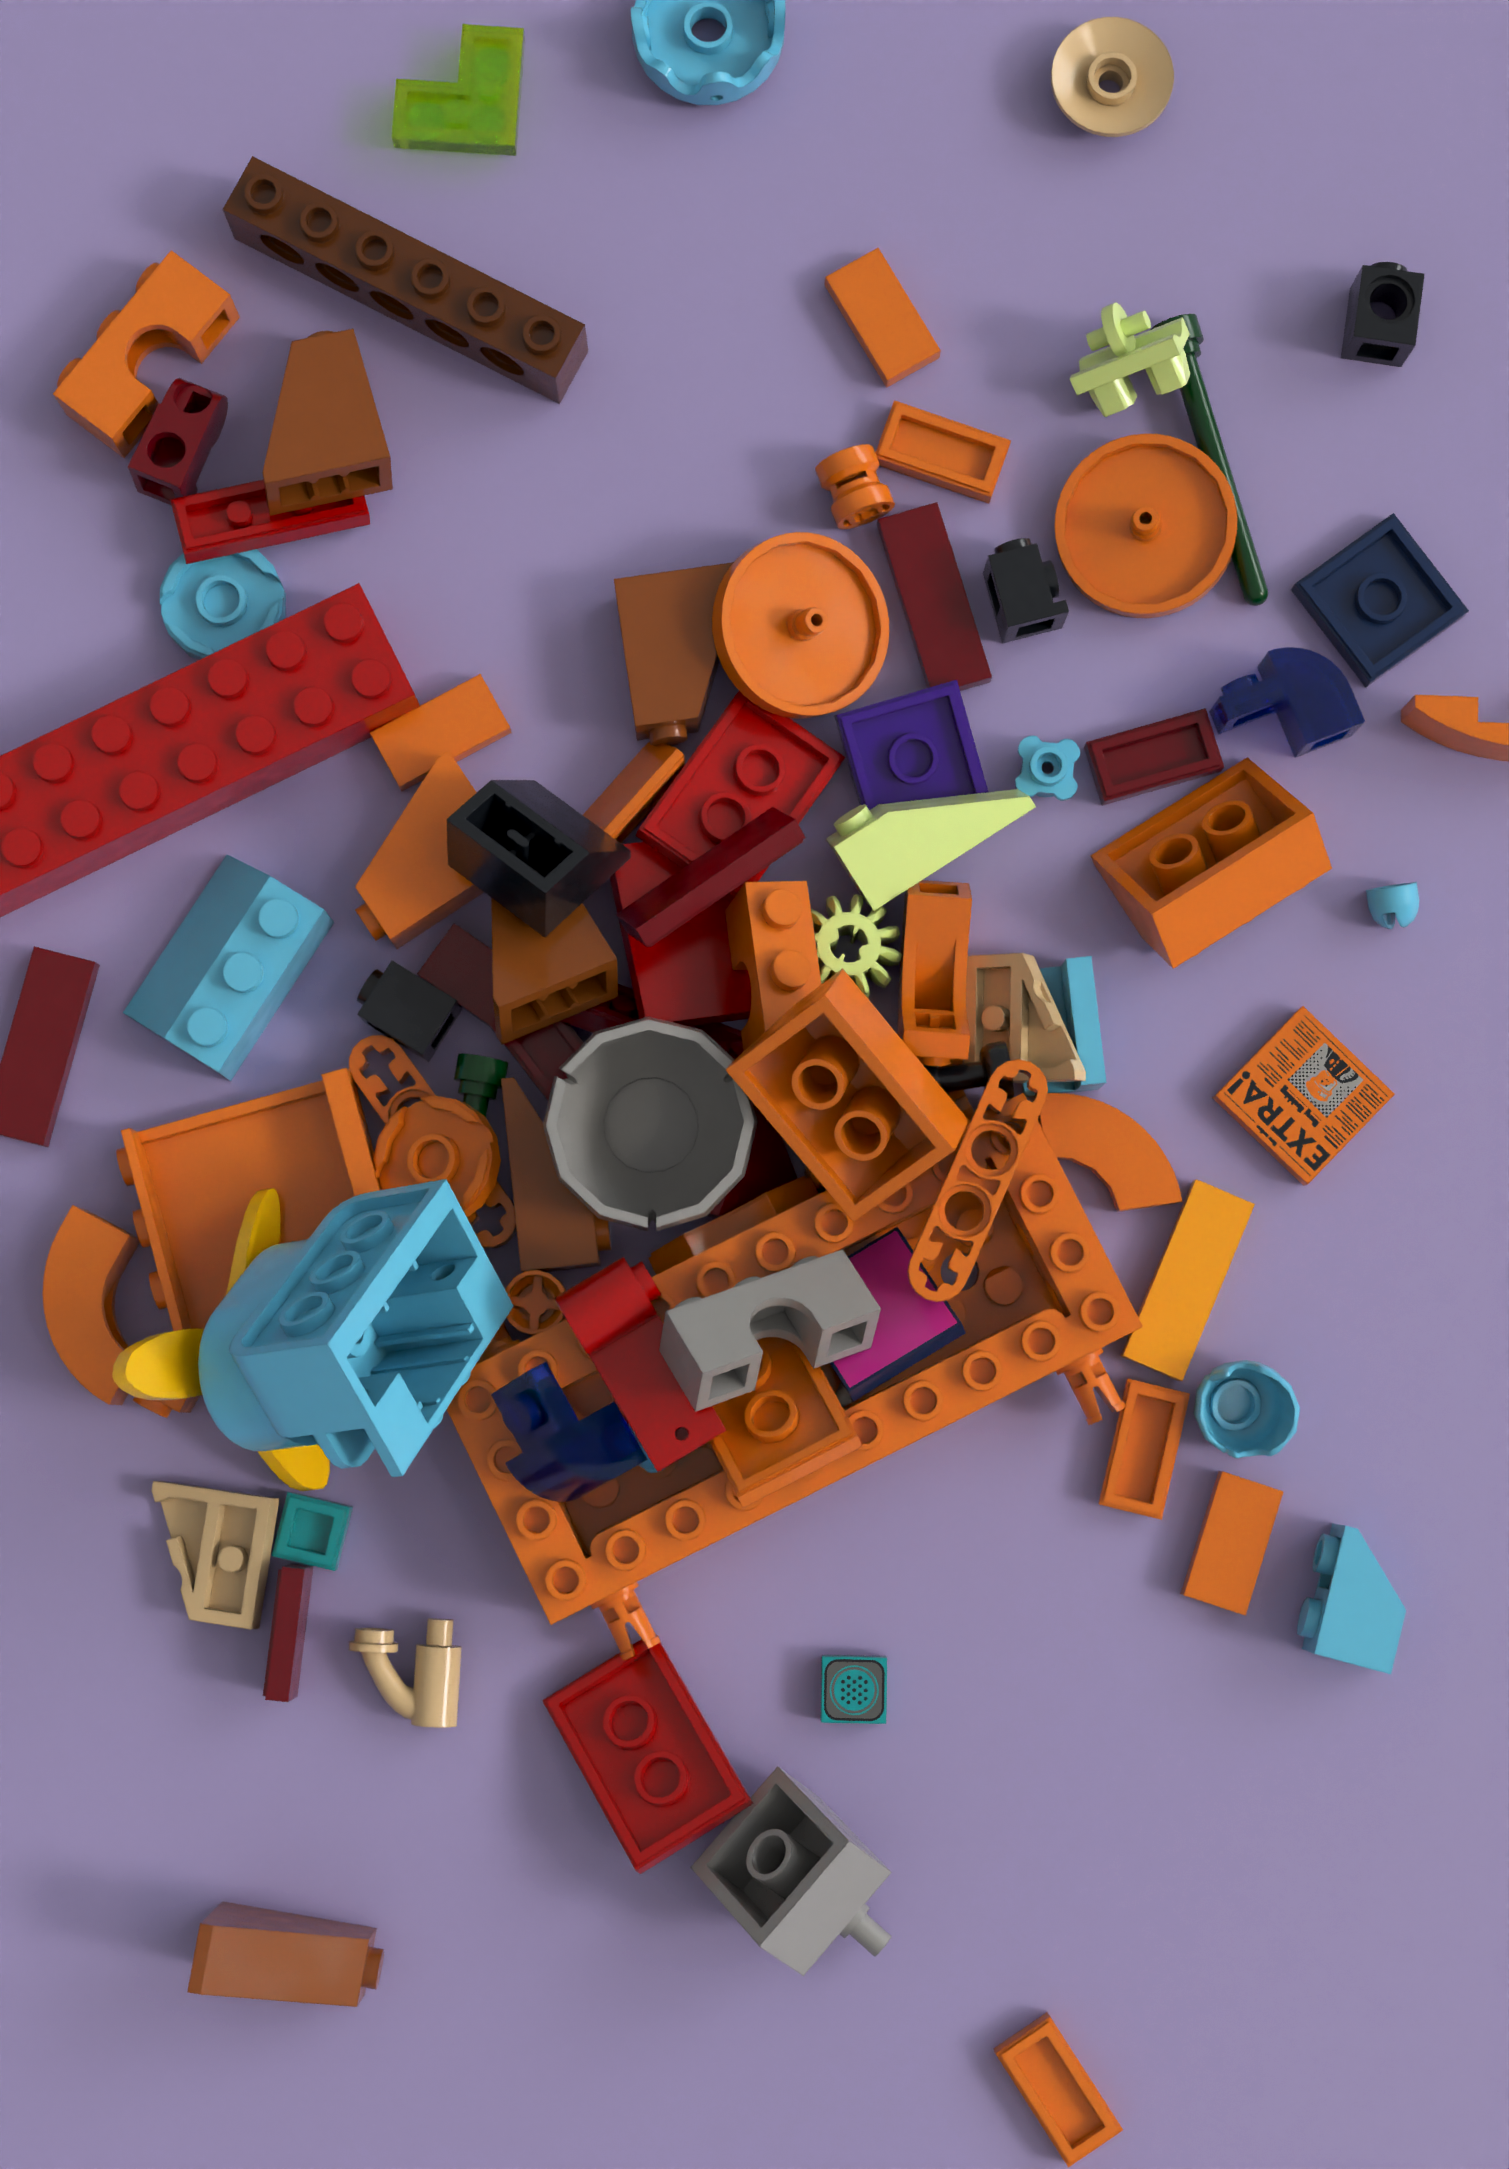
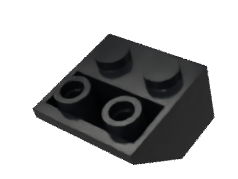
(531, 851)

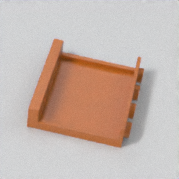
(207, 1167)

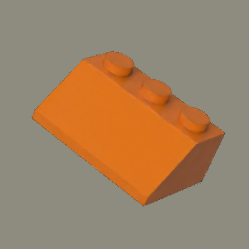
(1213, 861)
(849, 1096)

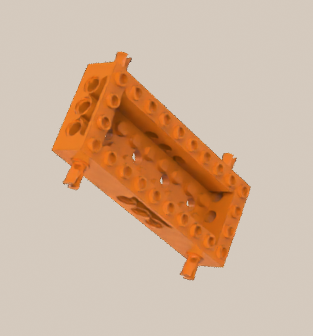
(1036, 1308)

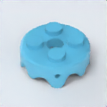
(712, 70)

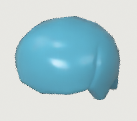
(1246, 1409)

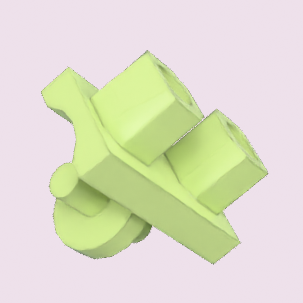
(1156, 351)

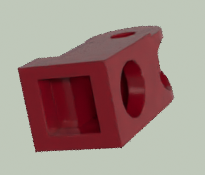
(178, 441)

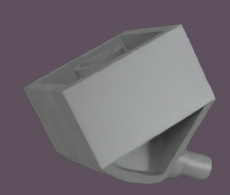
(794, 1874)

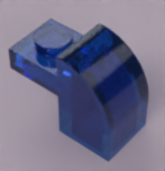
(1304, 692)
(560, 1453)

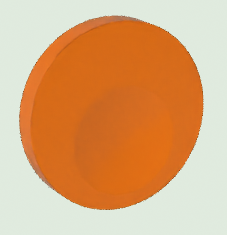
(1146, 525)
(800, 625)

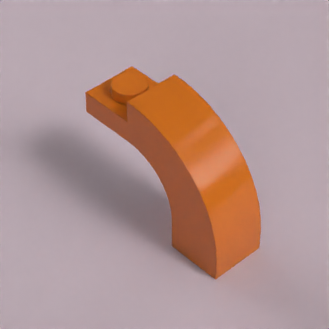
(935, 972)
(80, 1305)

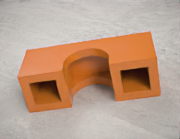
(170, 309)
(776, 943)

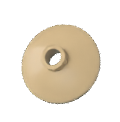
(1116, 52)

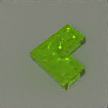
(475, 113)

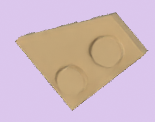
(1013, 1005)
(221, 1550)

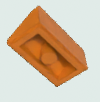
(636, 790)

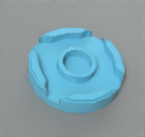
(220, 601)

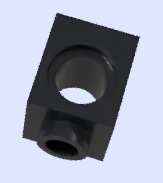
(1379, 339)
(407, 1009)

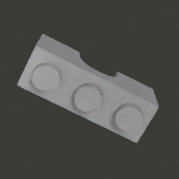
(813, 1304)

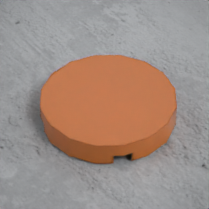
(440, 1142)

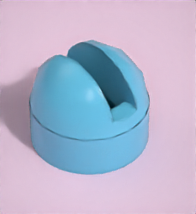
(1391, 901)

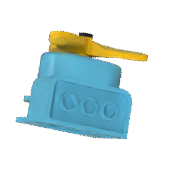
(335, 1334)

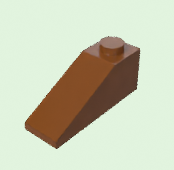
(551, 1222)

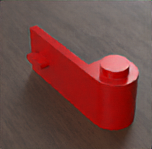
(623, 1339)

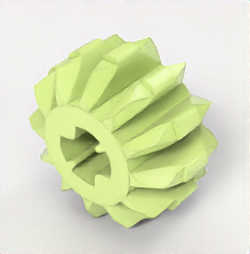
(860, 928)

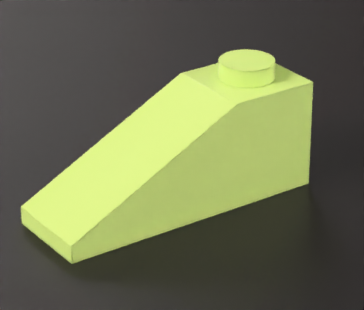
(909, 840)

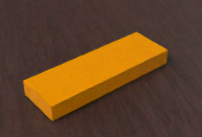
(1188, 1279)

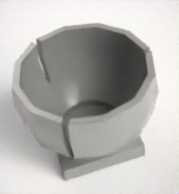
(649, 1124)

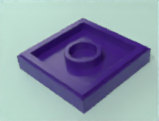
(912, 748)

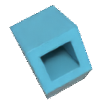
(1354, 1605)

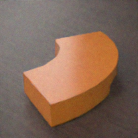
(1112, 1148)
(732, 1223)

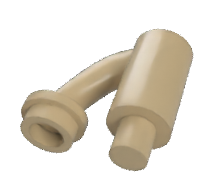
(436, 1673)

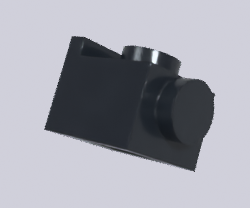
(1023, 591)

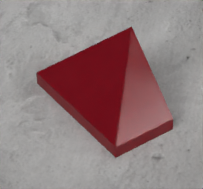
(766, 1169)

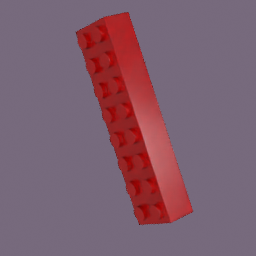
(194, 744)

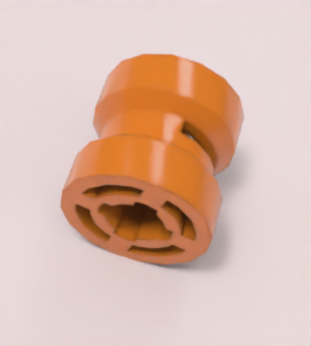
(854, 486)
(532, 1296)

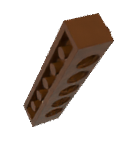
(406, 280)

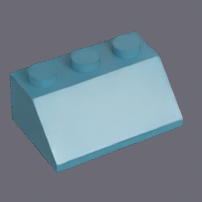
(229, 966)

